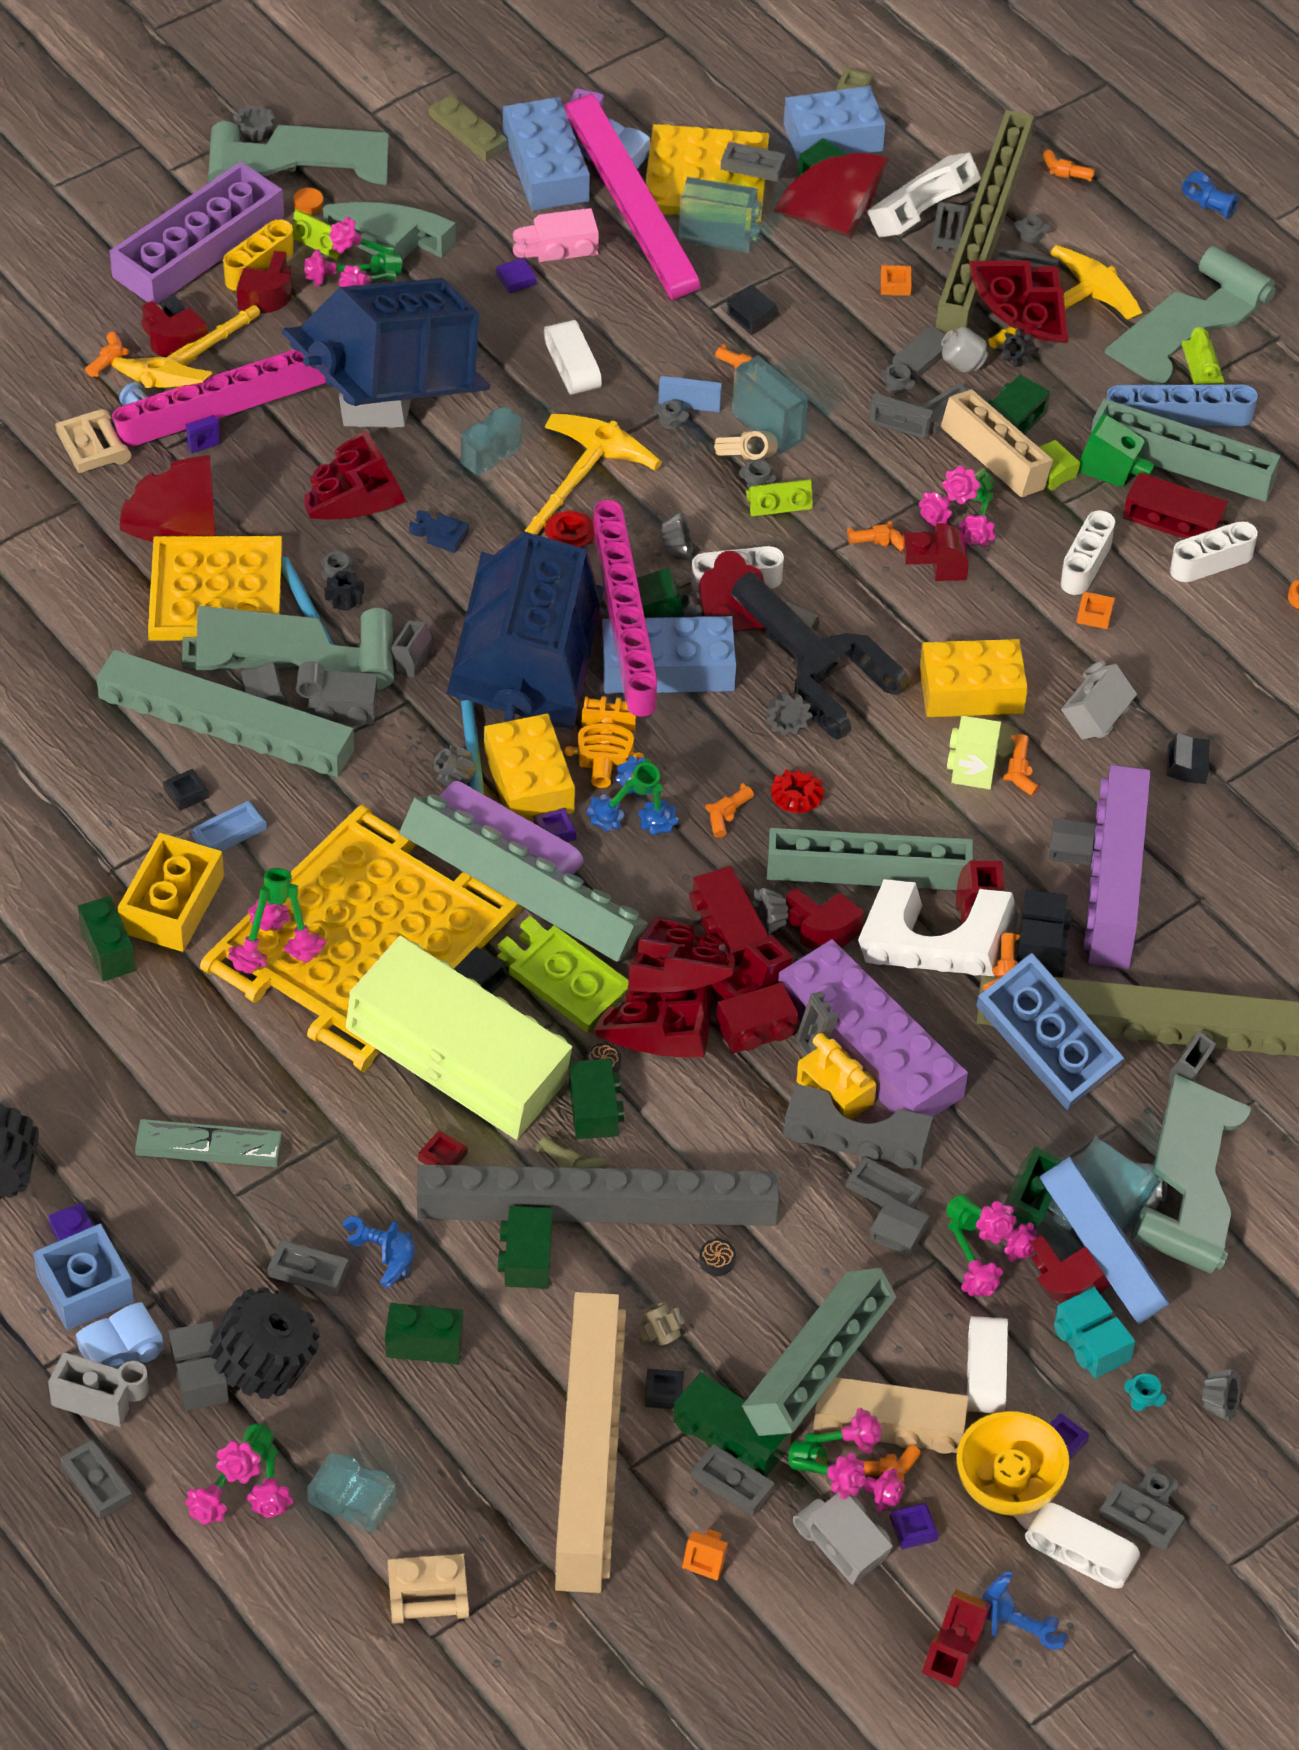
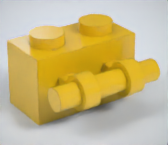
(834, 1071)

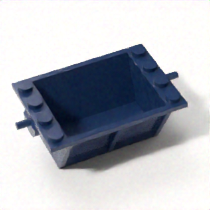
(393, 341)
(528, 630)

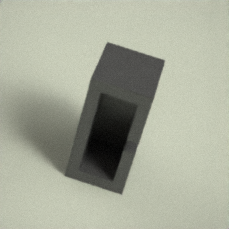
(195, 1370)

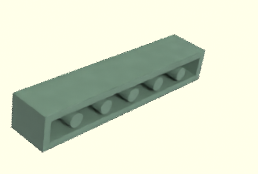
(1198, 452)
(866, 858)
(819, 1352)

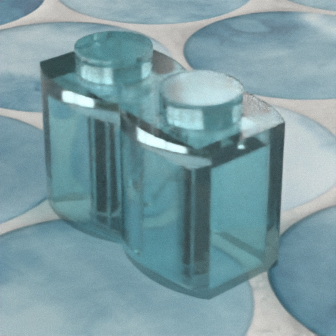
(491, 440)
(351, 1492)

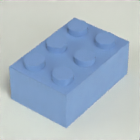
(841, 117)

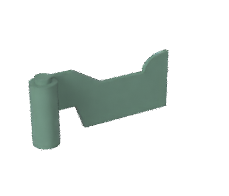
(300, 146)
(1159, 334)
(293, 640)
(1188, 1163)

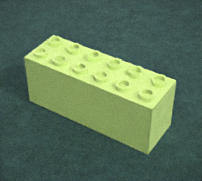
(458, 1037)

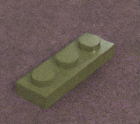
(468, 127)

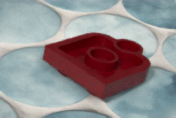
(716, 588)

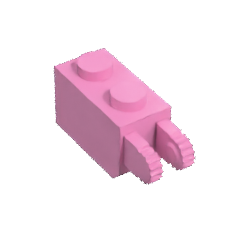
(558, 236)

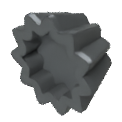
(254, 123)
(677, 536)
(788, 713)
(770, 909)
(1222, 1393)

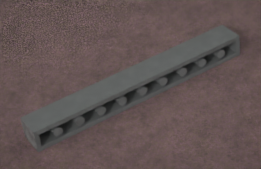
(599, 1194)

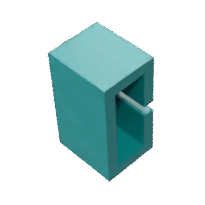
(1096, 1343)

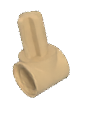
(745, 445)

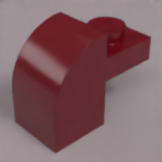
(266, 289)
(171, 333)
(941, 548)
(977, 876)
(834, 920)
(757, 968)
(1067, 1278)
(957, 1640)

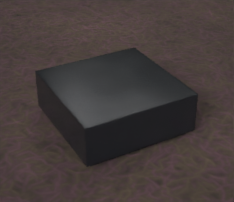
(186, 789)
(663, 1388)

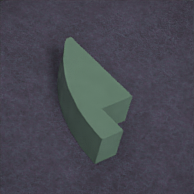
(395, 226)

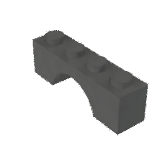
(896, 1140)

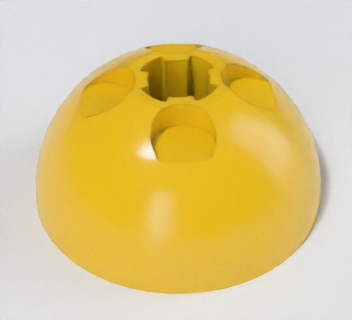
(1012, 1462)

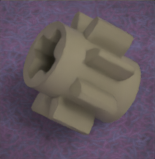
(661, 1323)

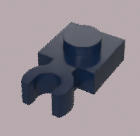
(440, 532)

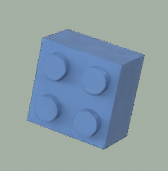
(83, 1277)

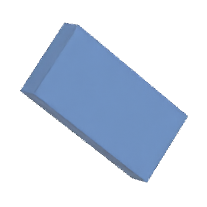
(692, 393)
(229, 827)

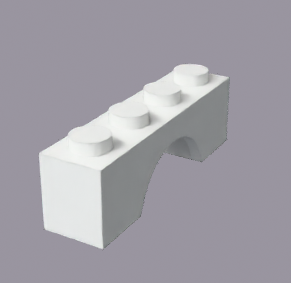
(940, 181)

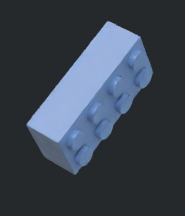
(546, 154)
(686, 654)
(1049, 1031)

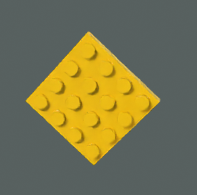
(695, 153)
(210, 573)

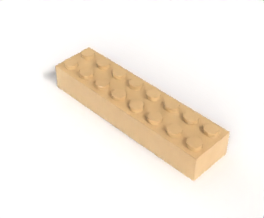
(590, 1443)

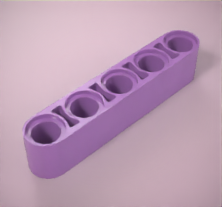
(513, 827)

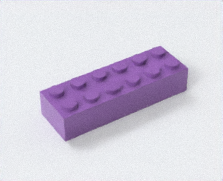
(196, 233)
(1117, 867)
(877, 1032)

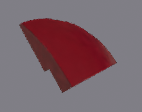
(834, 192)
(1023, 296)
(353, 483)
(172, 502)
(677, 960)
(660, 1022)

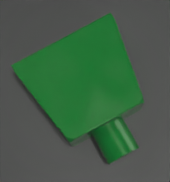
(1113, 453)

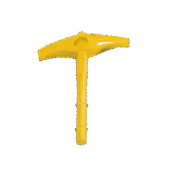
(1093, 280)
(173, 369)
(600, 440)

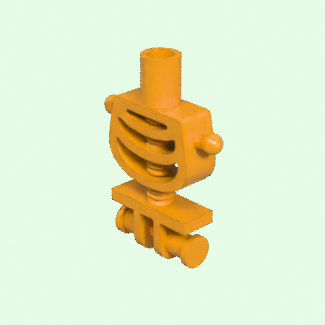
(604, 738)

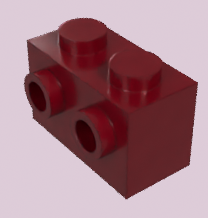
(757, 1018)

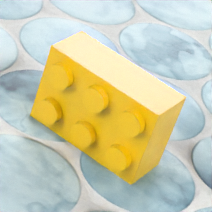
(973, 678)
(529, 766)
(171, 891)

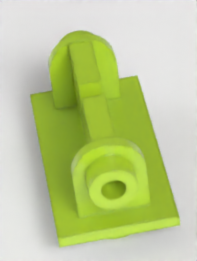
(313, 233)
(1202, 359)
(780, 497)

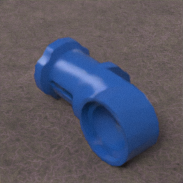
(1210, 196)

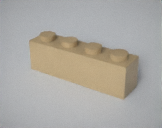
(996, 443)
(905, 1413)

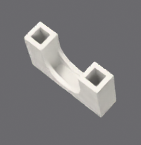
(968, 949)

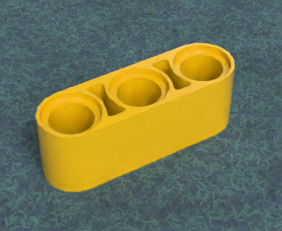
(258, 250)

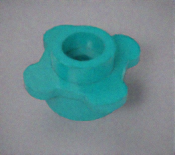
(1146, 1383)

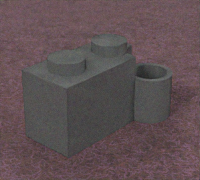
(338, 695)

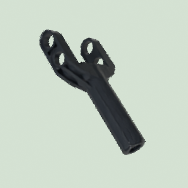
(817, 655)

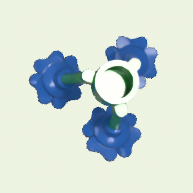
(642, 779)

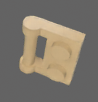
(84, 445)
(427, 1579)

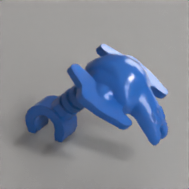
(396, 1245)
(1004, 1611)

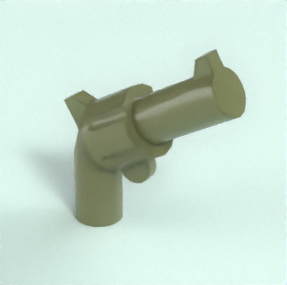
(567, 1157)

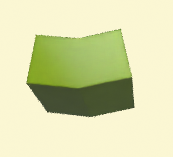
(1063, 467)

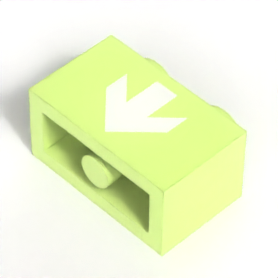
(975, 752)

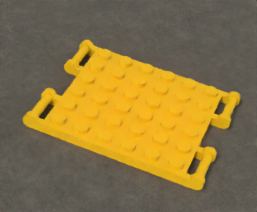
(360, 900)

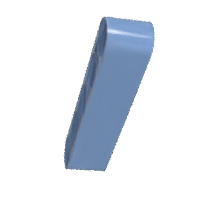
(1191, 403)
(1104, 1240)

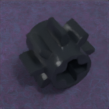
(1010, 344)
(344, 590)

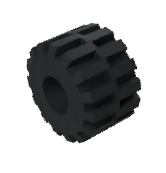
(17, 1151)
(264, 1342)

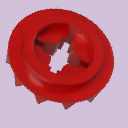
(573, 522)
(792, 800)

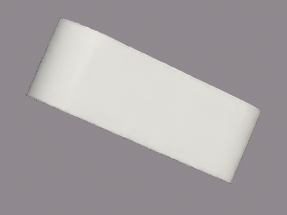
(572, 357)
(1213, 551)
(1087, 552)
(766, 559)
(987, 1364)
(1082, 1545)

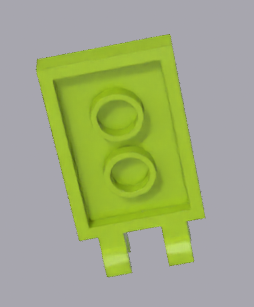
(563, 973)

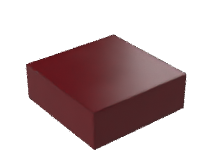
(442, 1150)

